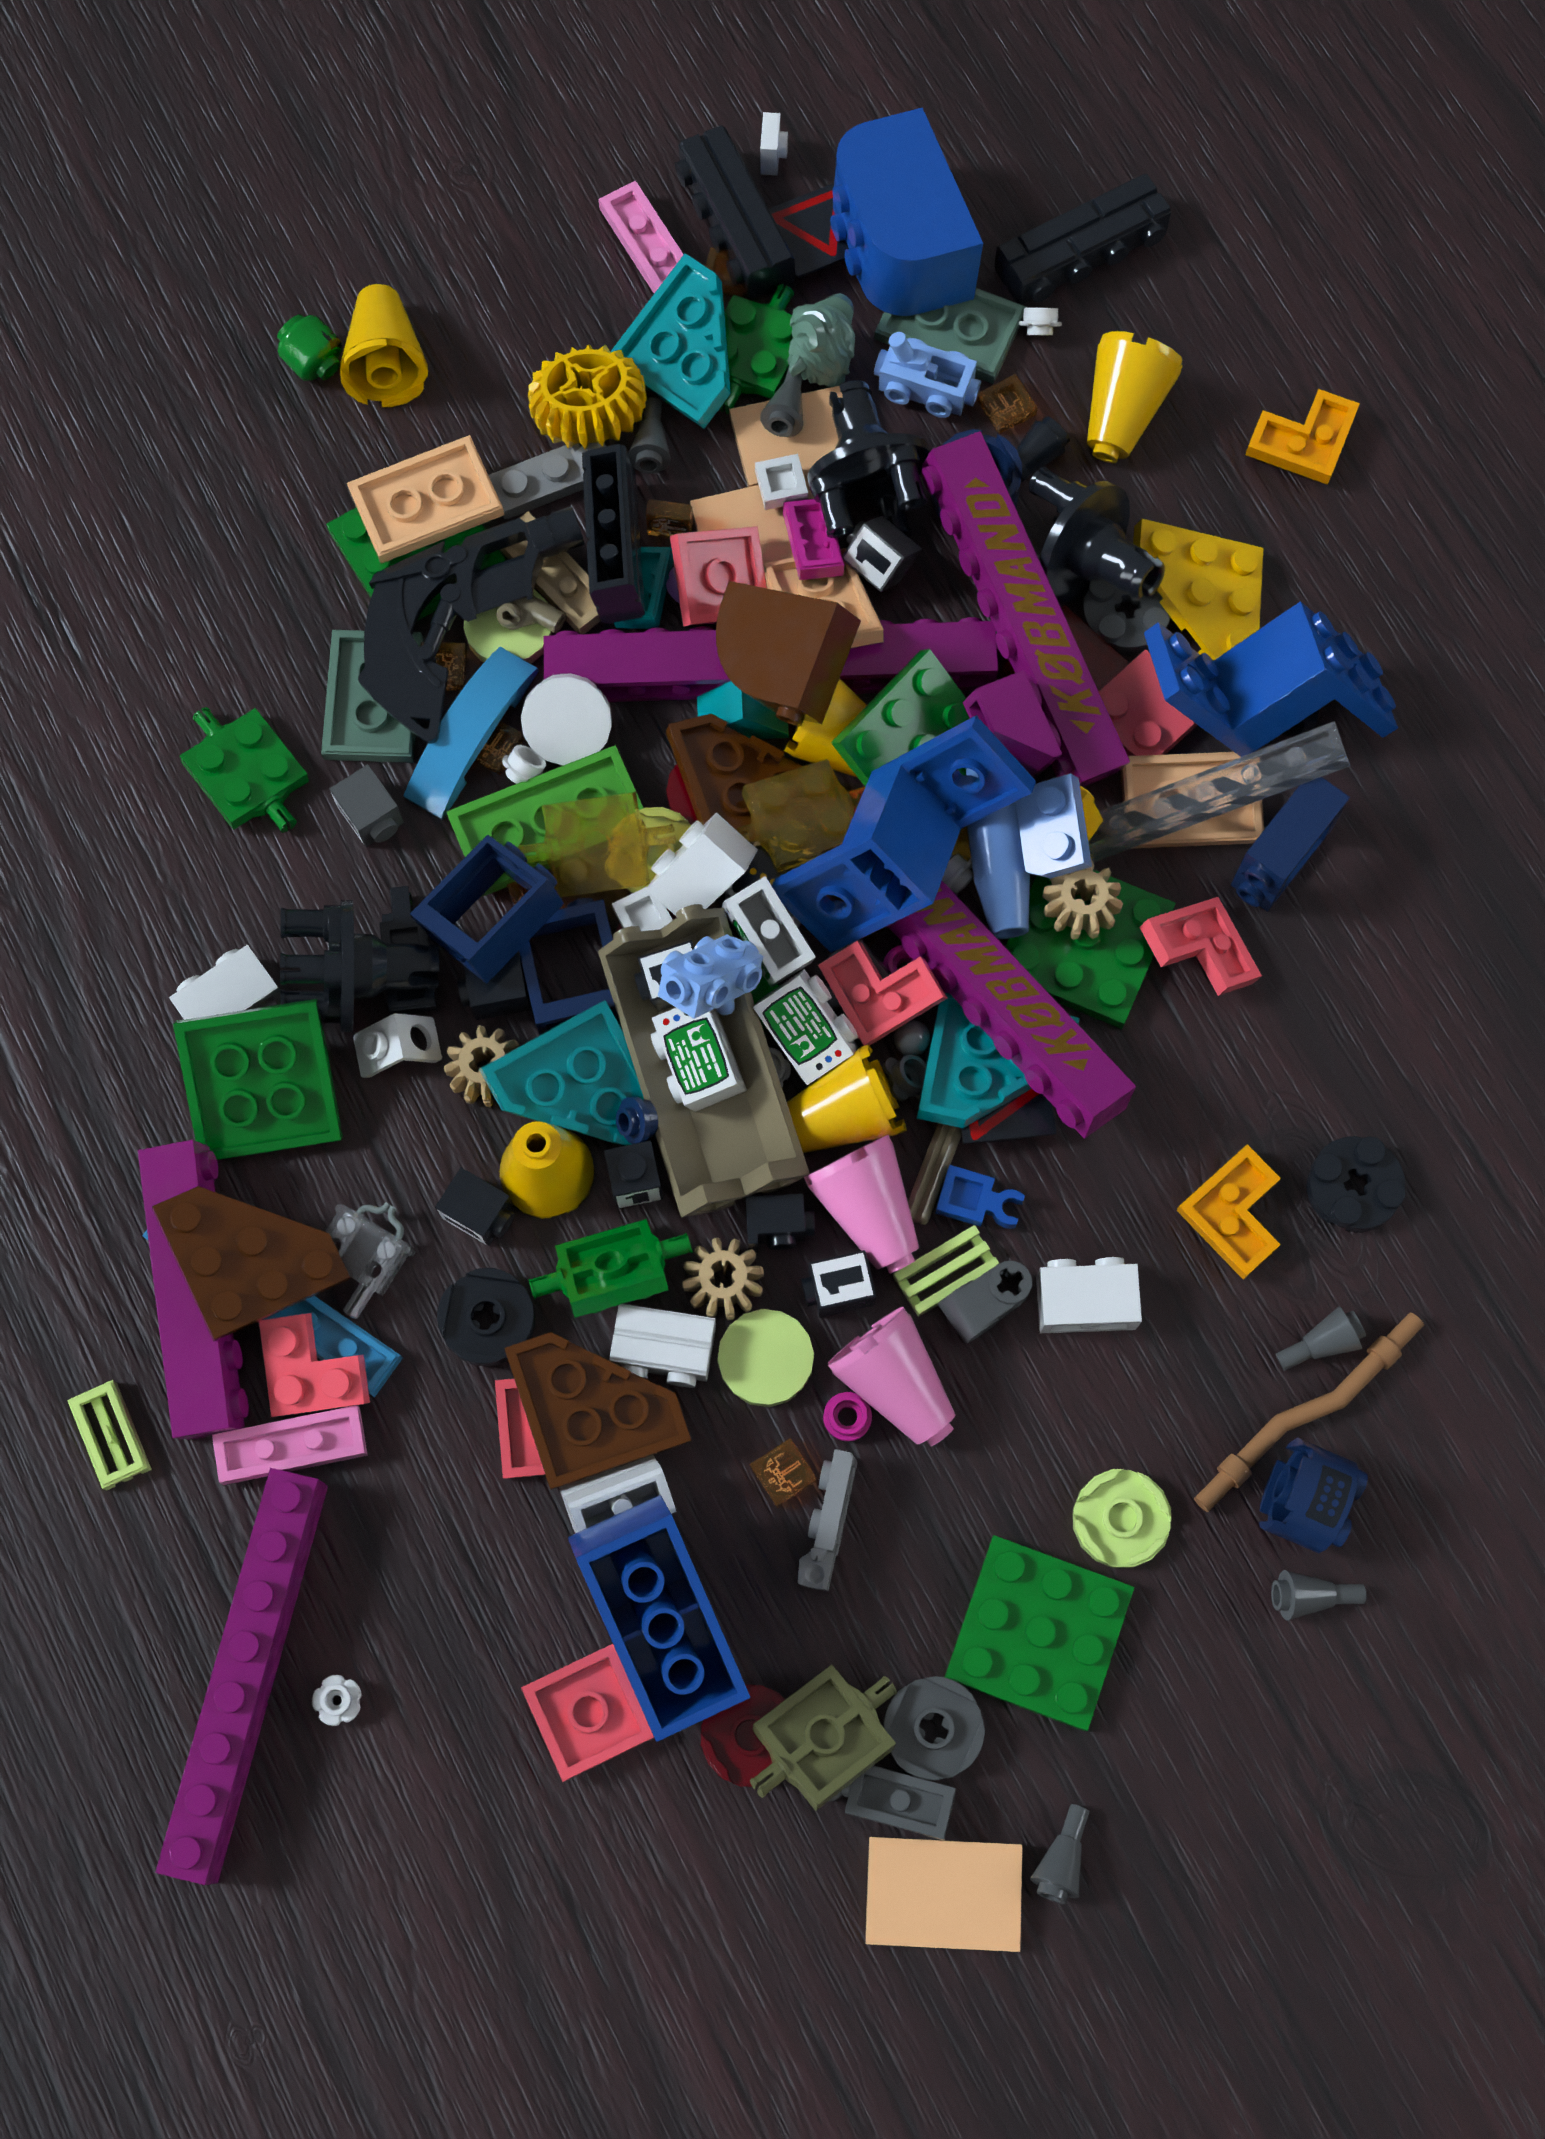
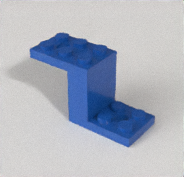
(1271, 679)
(903, 835)

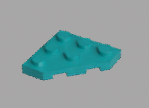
(683, 342)
(965, 1071)
(569, 1076)

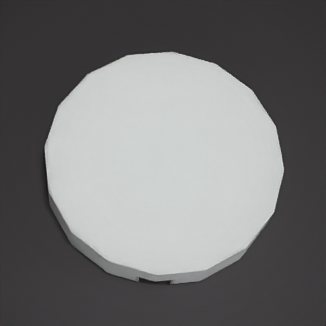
(566, 718)

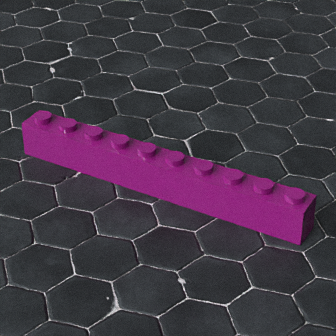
(687, 664)

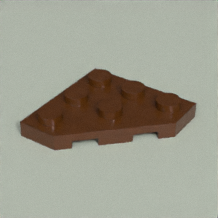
(719, 764)
(244, 1258)
(590, 1410)

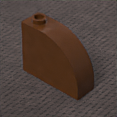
(784, 649)

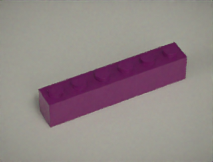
(198, 1372)

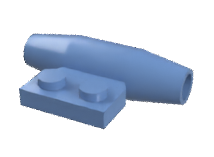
(1033, 836)

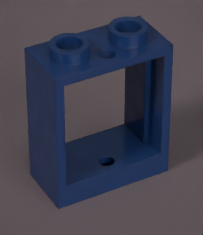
(1288, 842)
(466, 885)
(577, 914)

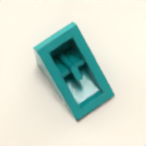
(741, 712)

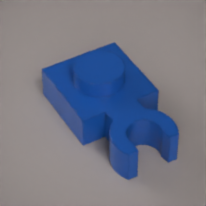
(970, 1196)

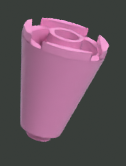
(869, 1203)
(897, 1378)

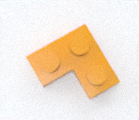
(1305, 448)
(1222, 1215)

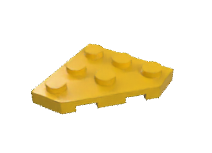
(1207, 583)

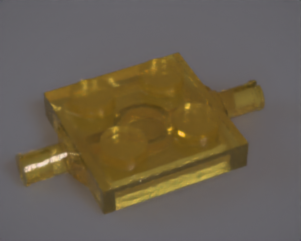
(799, 813)
(597, 844)

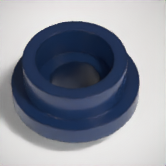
(636, 1119)

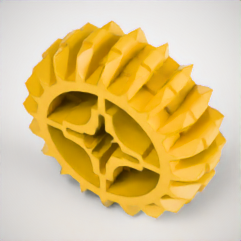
(587, 396)

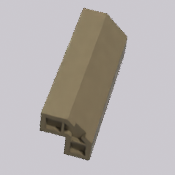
(732, 1145)

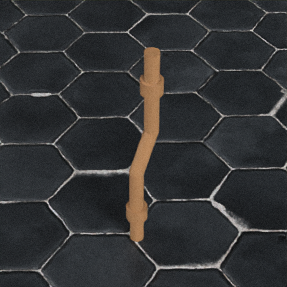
(1236, 1468)

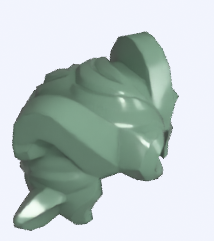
(822, 341)

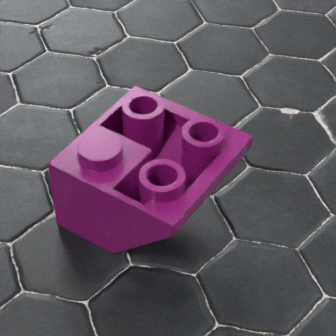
(1015, 717)

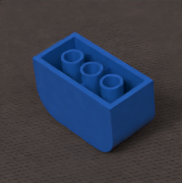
(903, 217)
(658, 1617)

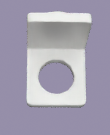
(390, 1043)

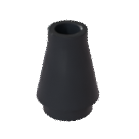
(1041, 445)

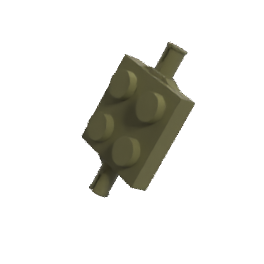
(823, 1737)

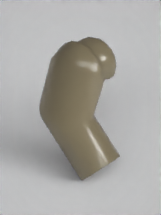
(528, 612)

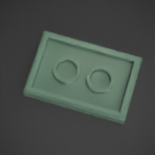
(977, 328)
(353, 721)

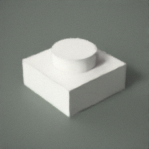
(773, 144)
(781, 481)
(641, 910)

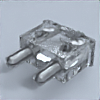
(366, 1247)

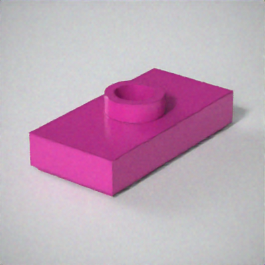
(812, 550)

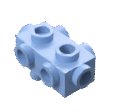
(927, 376)
(710, 975)

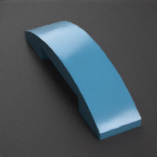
(466, 730)

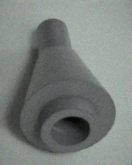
(784, 411)
(650, 449)
(1332, 1336)
(1303, 1595)
(1060, 1868)

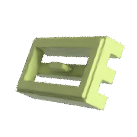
(980, 1249)
(125, 1471)

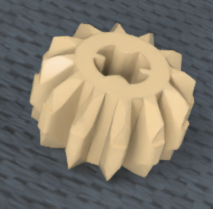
(1075, 913)
(465, 1069)
(704, 1279)

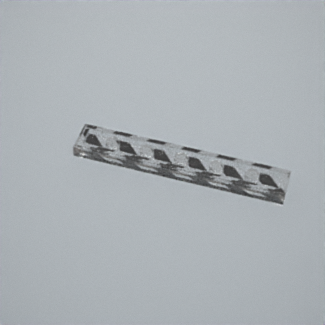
(1219, 790)

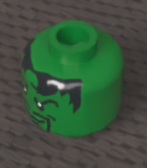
(309, 347)

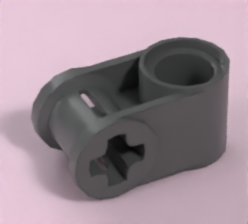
(980, 1304)

